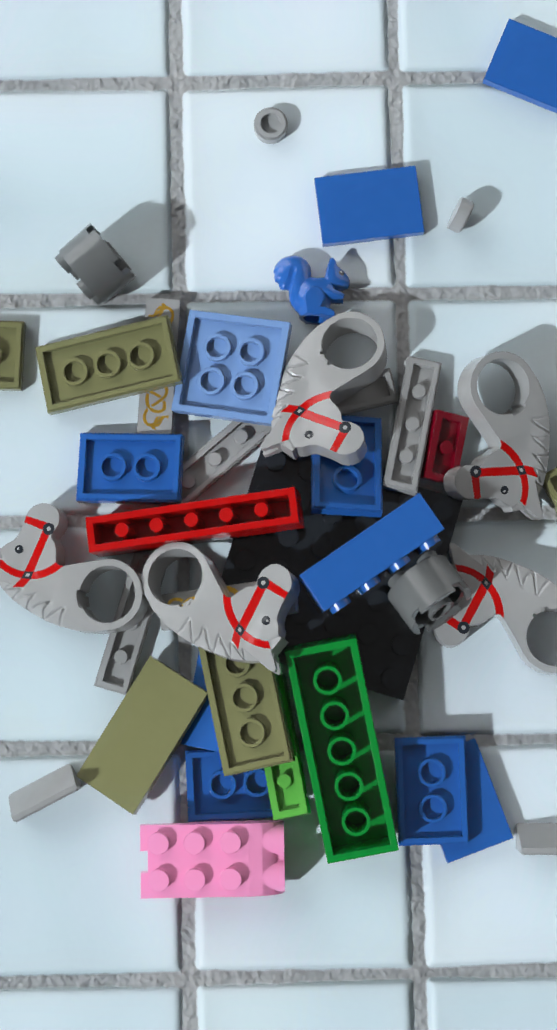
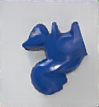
(311, 295)

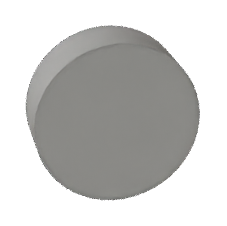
(270, 125)
(460, 215)

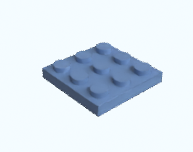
(231, 367)

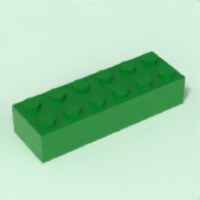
(341, 748)

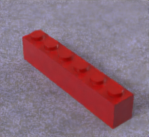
(195, 522)

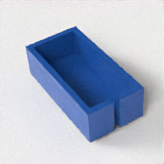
(370, 553)

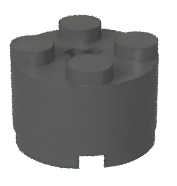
(96, 264)
(428, 592)

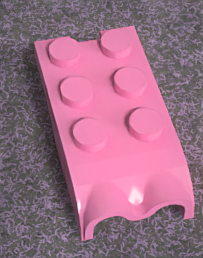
(213, 859)

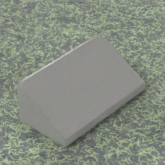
(43, 792)
(536, 838)

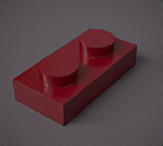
(443, 444)

